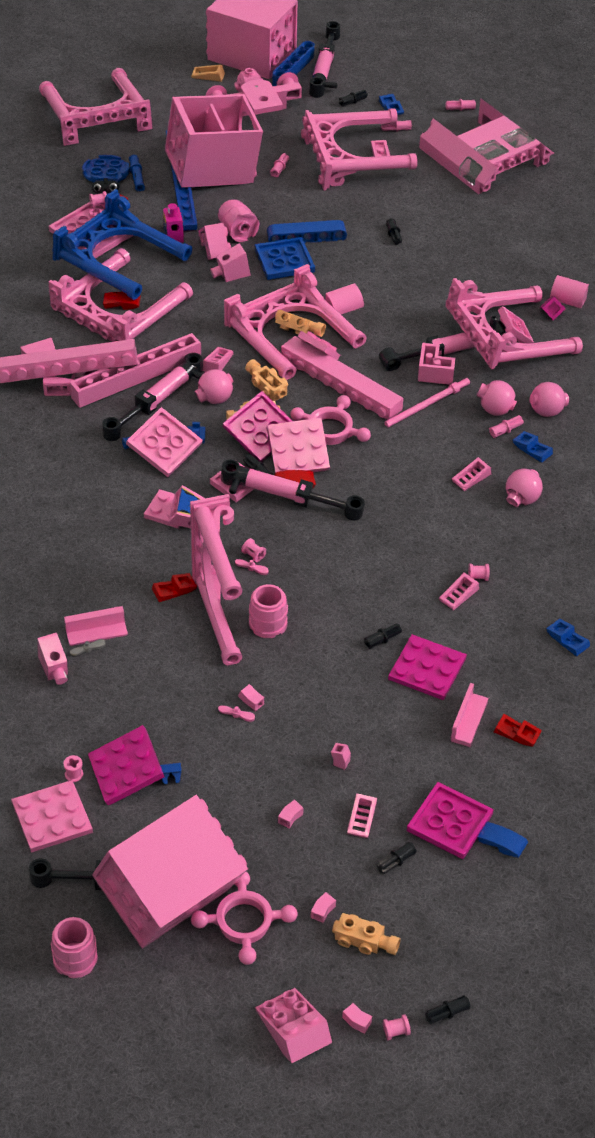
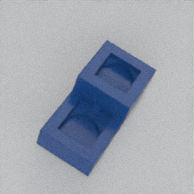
(390, 102)
(530, 445)
(565, 635)
(506, 840)

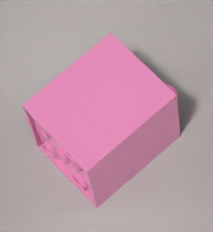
(251, 33)
(209, 143)
(169, 870)

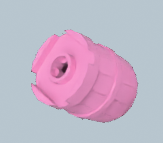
(239, 220)
(268, 611)
(74, 947)

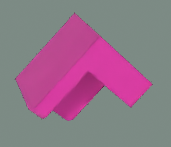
(552, 307)

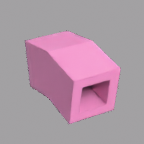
(251, 697)
(341, 755)
(290, 814)
(322, 907)
(356, 1018)

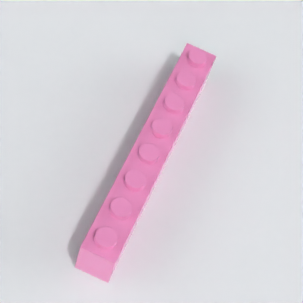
(68, 361)
(149, 365)
(342, 378)

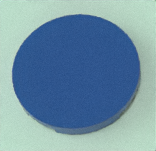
(105, 167)

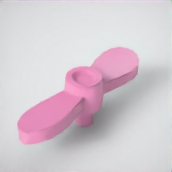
(252, 566)
(237, 713)

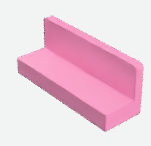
(95, 625)
(468, 717)

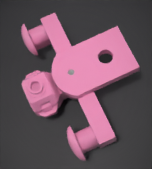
(260, 93)

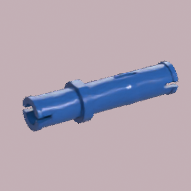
(135, 169)

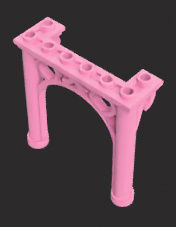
(73, 117)
(332, 167)
(239, 315)
(109, 325)
(488, 342)
(214, 578)

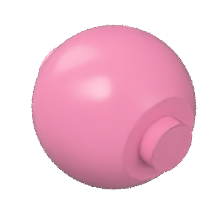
(214, 387)
(497, 397)
(548, 399)
(523, 487)

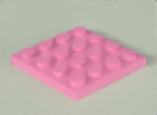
(80, 217)

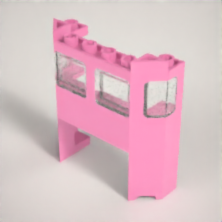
(483, 151)

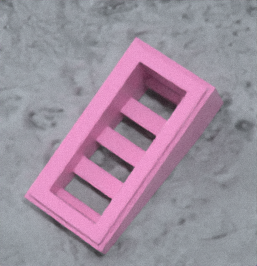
(216, 361)
(50, 386)
(485, 471)
(463, 579)
(364, 801)

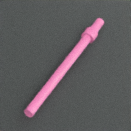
(452, 388)

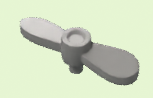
(87, 647)

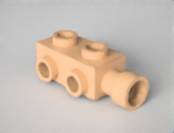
(298, 323)
(267, 380)
(364, 934)

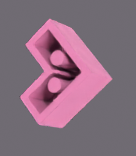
(214, 239)
(435, 367)

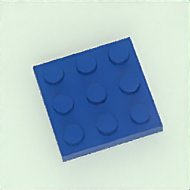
(282, 257)

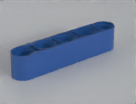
(295, 61)
(309, 231)

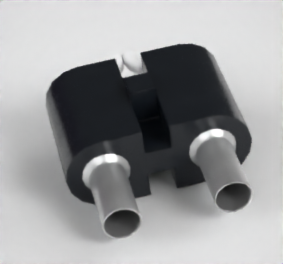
(105, 185)

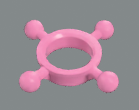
(335, 413)
(247, 954)

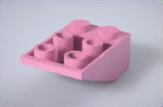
(294, 1025)

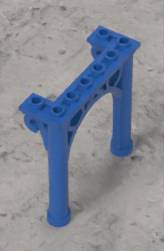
(115, 213)

